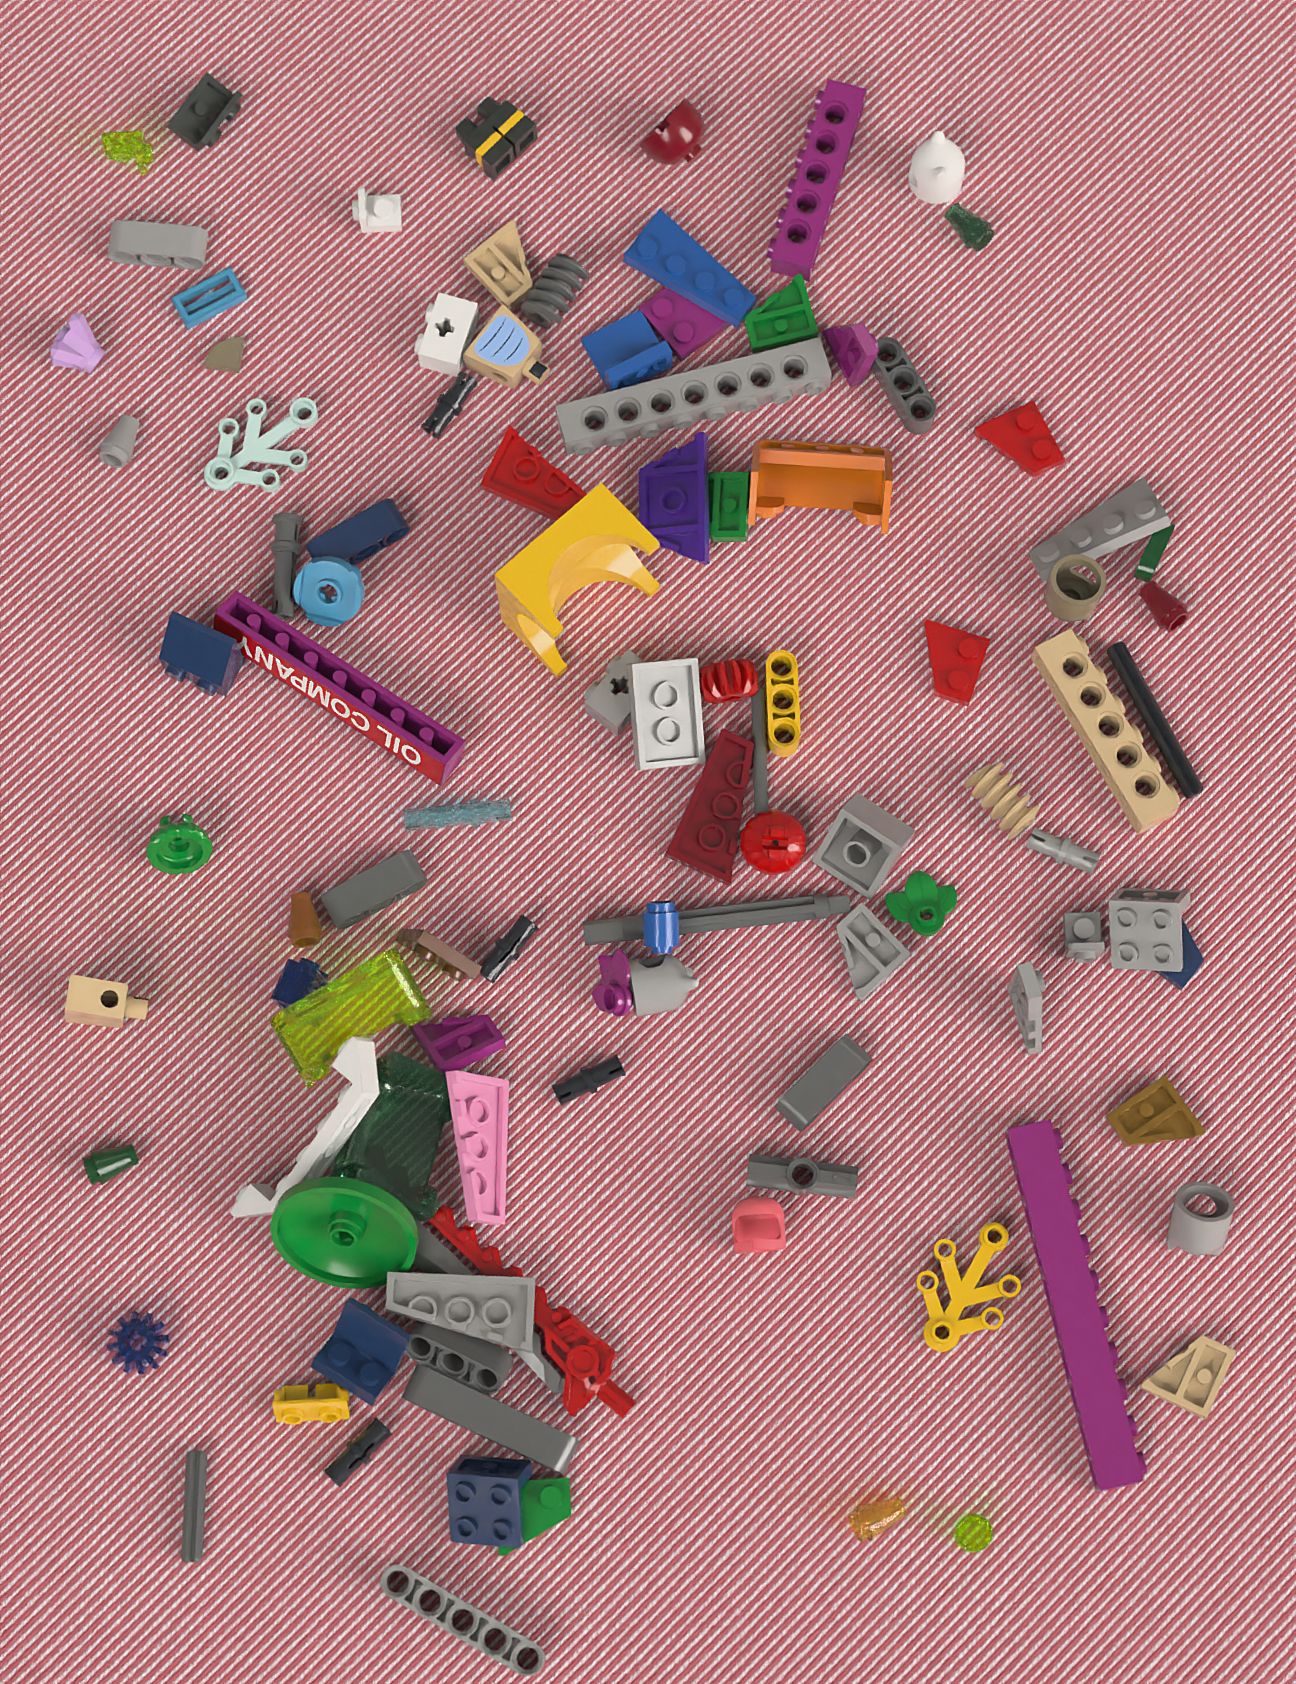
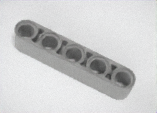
(449, 1607)

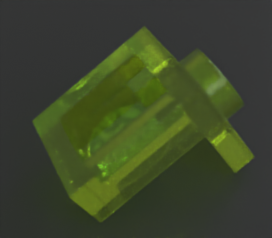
(128, 145)

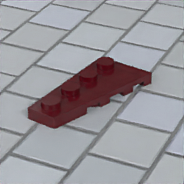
(712, 817)

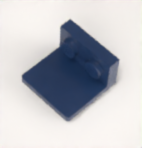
(362, 1352)
(487, 1500)

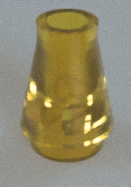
(874, 1518)

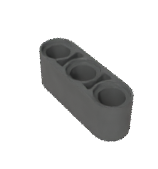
(908, 400)
(374, 889)
(823, 1082)
(460, 1357)

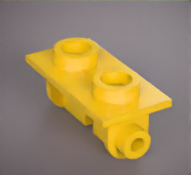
(294, 1405)

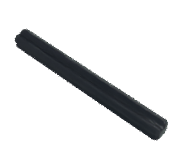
(1155, 720)

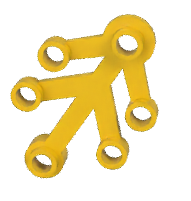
(963, 1292)

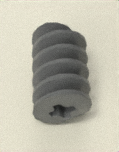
(553, 290)

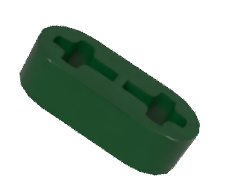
(1153, 554)

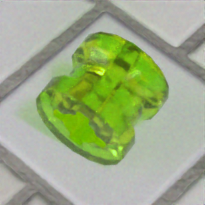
(977, 1529)

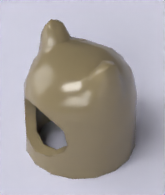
(1071, 594)

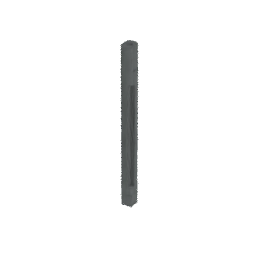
(723, 917)

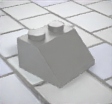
(863, 845)

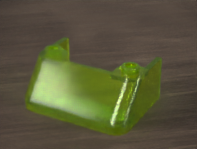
(349, 1006)

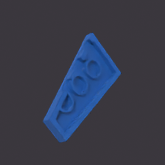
(685, 267)

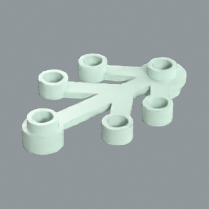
(258, 449)

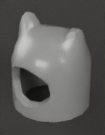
(659, 984)
(1198, 1231)

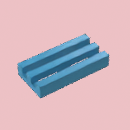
(215, 308)

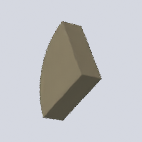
(226, 355)

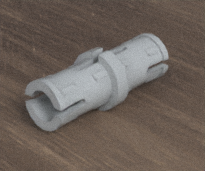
(1063, 850)

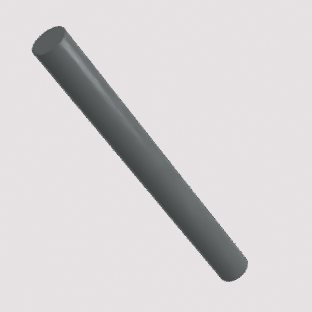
(759, 751)

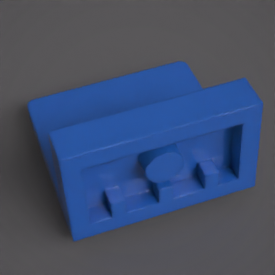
(627, 352)

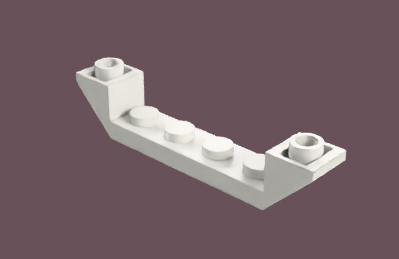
(358, 1064)

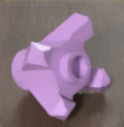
(76, 346)

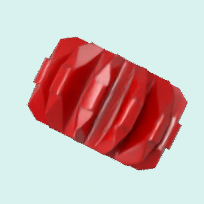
(728, 681)

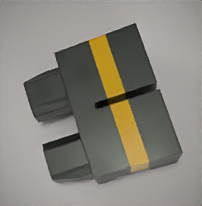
(498, 138)

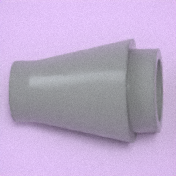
(119, 443)

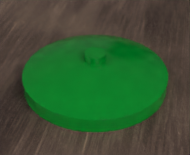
(344, 1232)

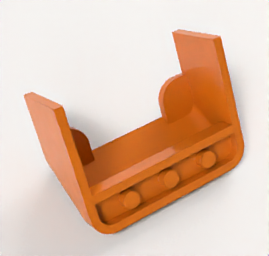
(822, 478)

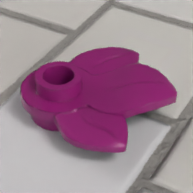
(614, 992)

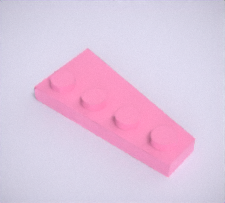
(481, 1135)

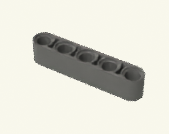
(490, 1419)

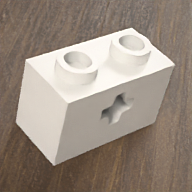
(446, 352)

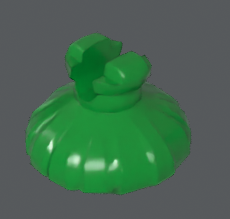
(179, 846)

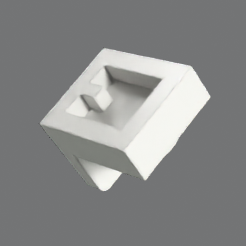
(377, 212)

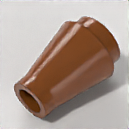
(304, 924)

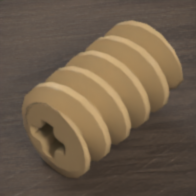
(1003, 799)

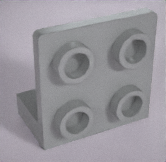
(1147, 928)

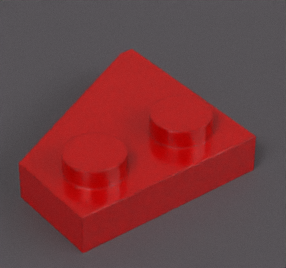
(1023, 438)
(954, 661)

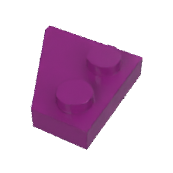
(681, 322)
(853, 350)
(458, 1041)

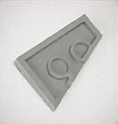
(1026, 1000)

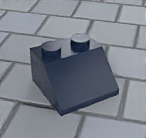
(200, 655)

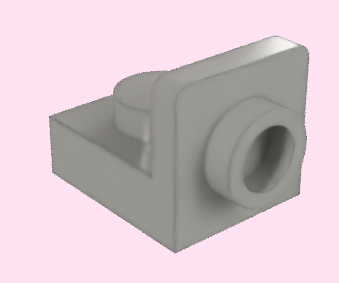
(1083, 936)

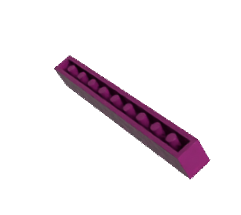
(1074, 1307)

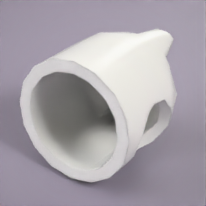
(937, 169)

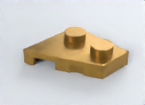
(1154, 1117)

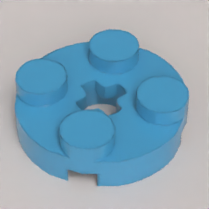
(342, 577)

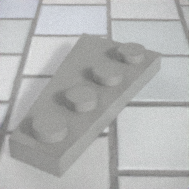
(1108, 527)
(474, 1305)

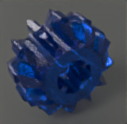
(131, 1355)

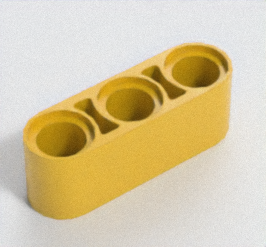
(782, 687)

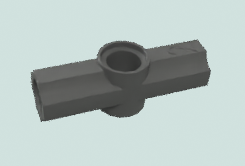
(777, 1172)

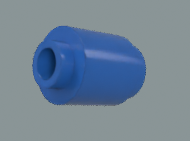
(661, 926)

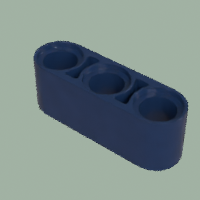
(362, 534)

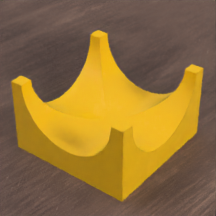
(575, 551)

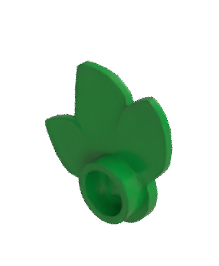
(920, 899)

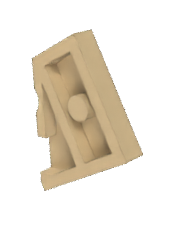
(502, 266)
(1192, 1376)

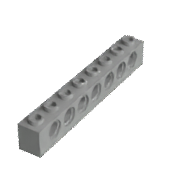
(806, 357)

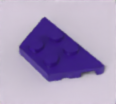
(677, 499)

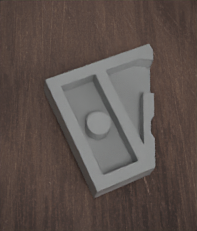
(869, 950)

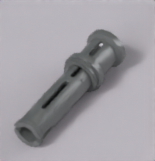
(286, 550)

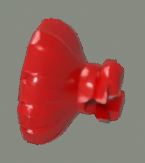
(758, 837)

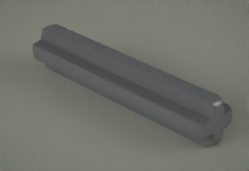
(194, 1506)

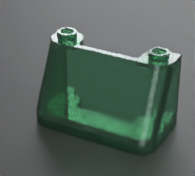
(400, 1134)

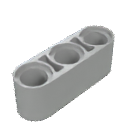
(157, 244)

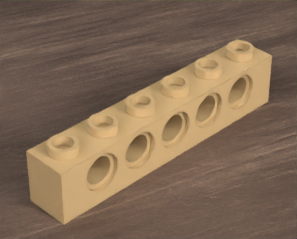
(1140, 810)

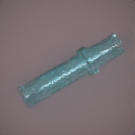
(460, 814)

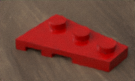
(529, 480)

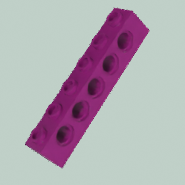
(837, 101)

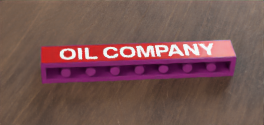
(340, 688)

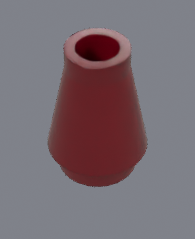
(1164, 607)

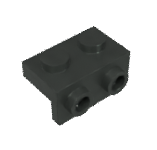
(204, 112)

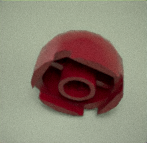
(675, 136)

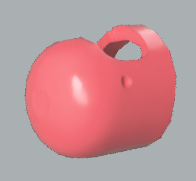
(758, 1225)

